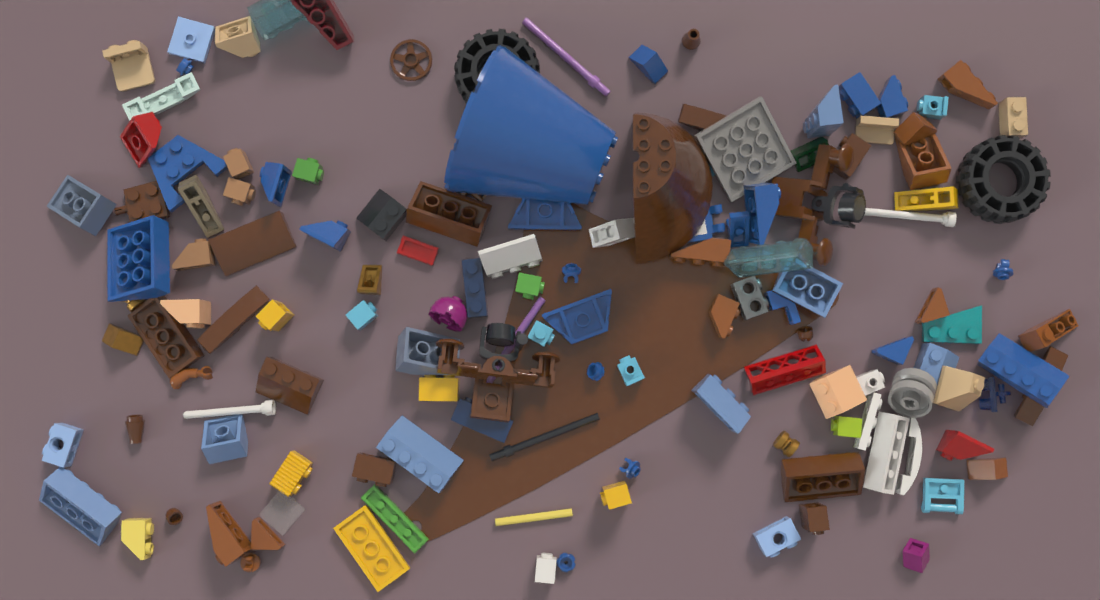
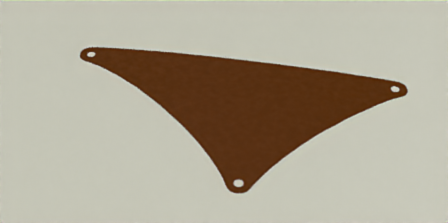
(654, 315)

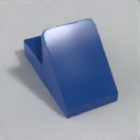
(738, 228)

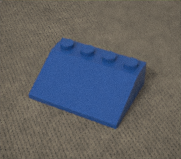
(138, 260)

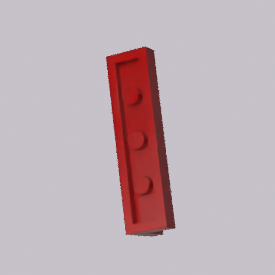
(787, 372)

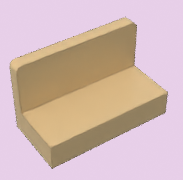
(876, 129)

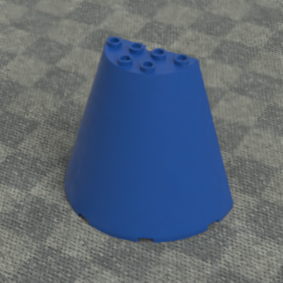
(526, 138)

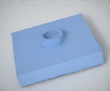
(191, 40)

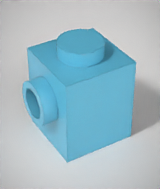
(362, 314)
(541, 334)

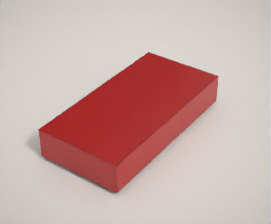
(417, 250)

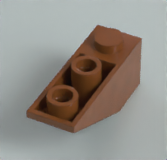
(963, 84)
(709, 251)
(1048, 331)

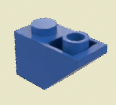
(892, 99)

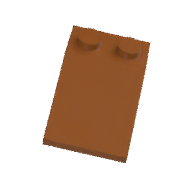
(923, 162)
(227, 537)

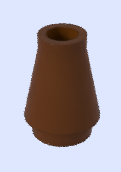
(689, 42)
(135, 428)

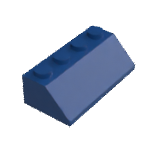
(1023, 370)

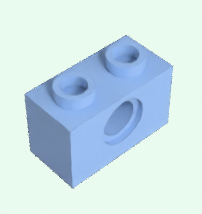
(71, 438)
(765, 537)

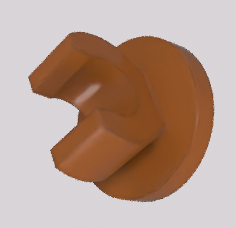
(250, 562)

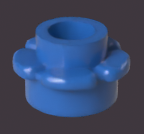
(184, 67)
(595, 371)
(566, 557)

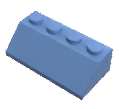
(420, 454)
(79, 505)

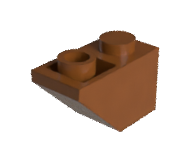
(722, 315)

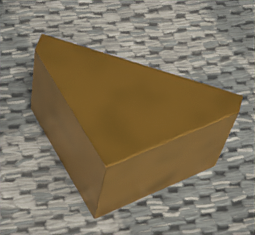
(370, 280)
(122, 340)

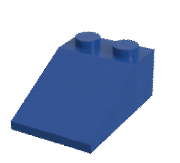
(762, 204)

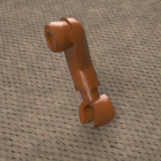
(179, 378)

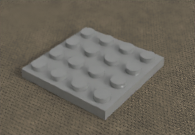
(745, 148)

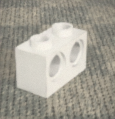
(612, 232)

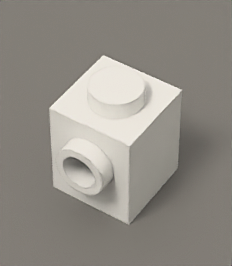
(871, 381)
(545, 568)

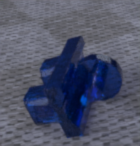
(991, 403)

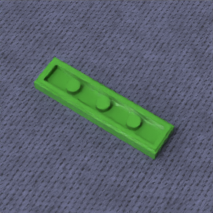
(394, 518)

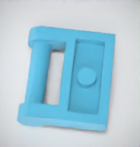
(943, 489)

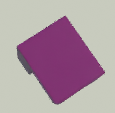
(916, 555)

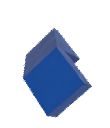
(776, 301)

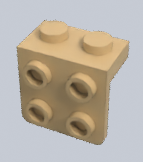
(130, 65)

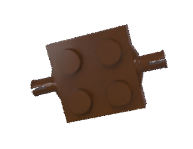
(143, 202)

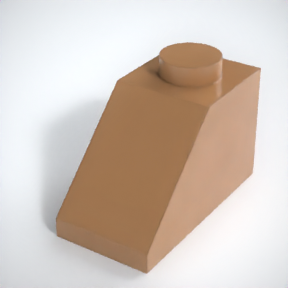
(195, 256)

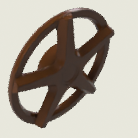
(411, 60)

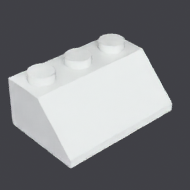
(510, 256)

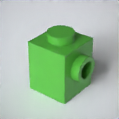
(308, 171)
(529, 285)

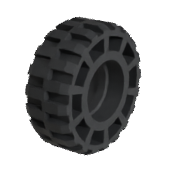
(479, 49)
(1029, 171)

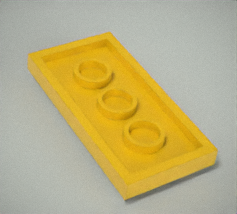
(371, 548)

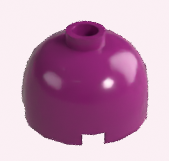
(450, 312)

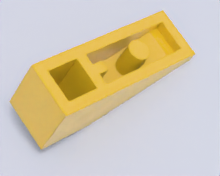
(927, 199)

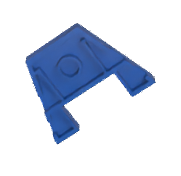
(176, 162)

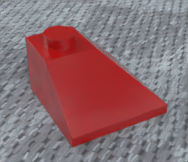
(141, 136)
(961, 446)

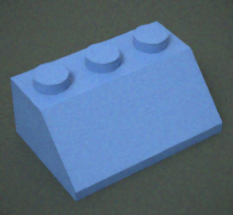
(825, 116)
(809, 289)
(722, 403)

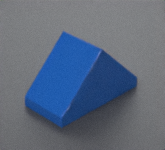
(649, 63)
(896, 351)

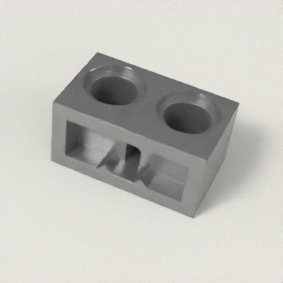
(745, 298)

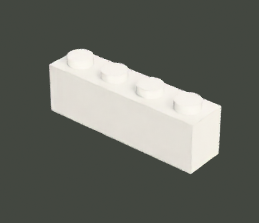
(886, 453)

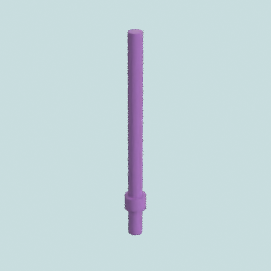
(592, 80)
(523, 326)

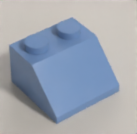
(933, 357)
(224, 439)

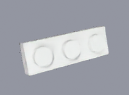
(868, 420)

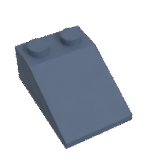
(81, 205)
(418, 352)

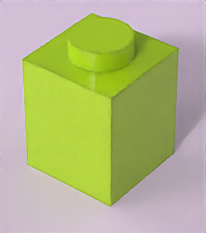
(846, 426)

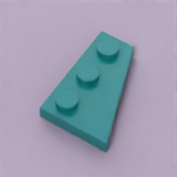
(955, 328)

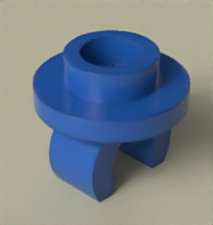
(571, 270)
(1002, 270)
(633, 469)

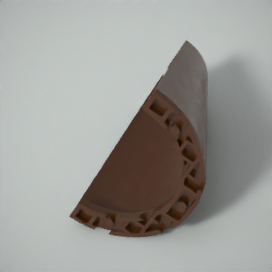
(668, 187)

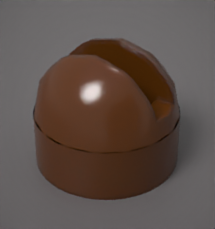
(805, 332)
(174, 516)

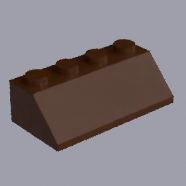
(448, 213)
(822, 476)

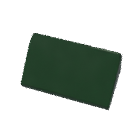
(806, 154)

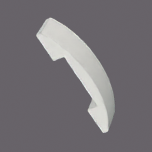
(905, 481)

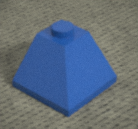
(275, 181)
(329, 233)

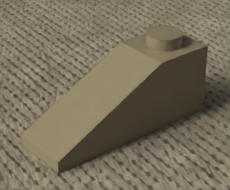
(200, 205)

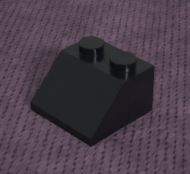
(382, 214)

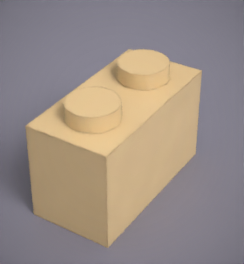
(1013, 117)

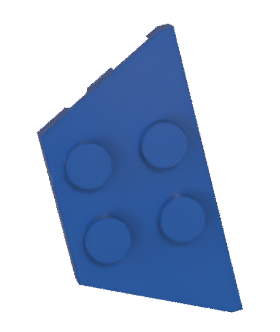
(544, 216)
(582, 318)

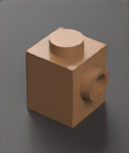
(238, 163)
(239, 191)

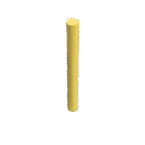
(533, 517)

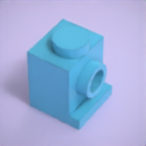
(939, 110)
(630, 378)

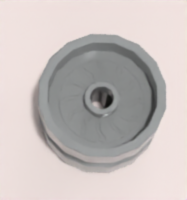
(912, 392)

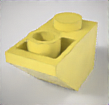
(137, 536)

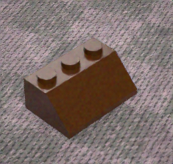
(288, 385)

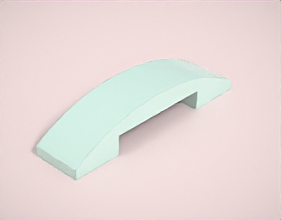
(165, 98)

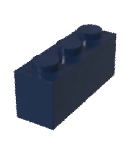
(474, 288)
(493, 429)

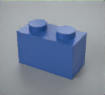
(858, 96)

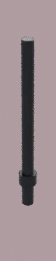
(510, 450)

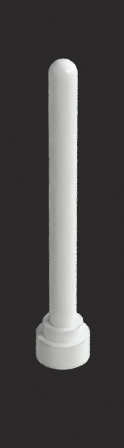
(947, 219)
(267, 408)

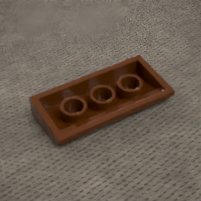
(252, 243)
(165, 336)

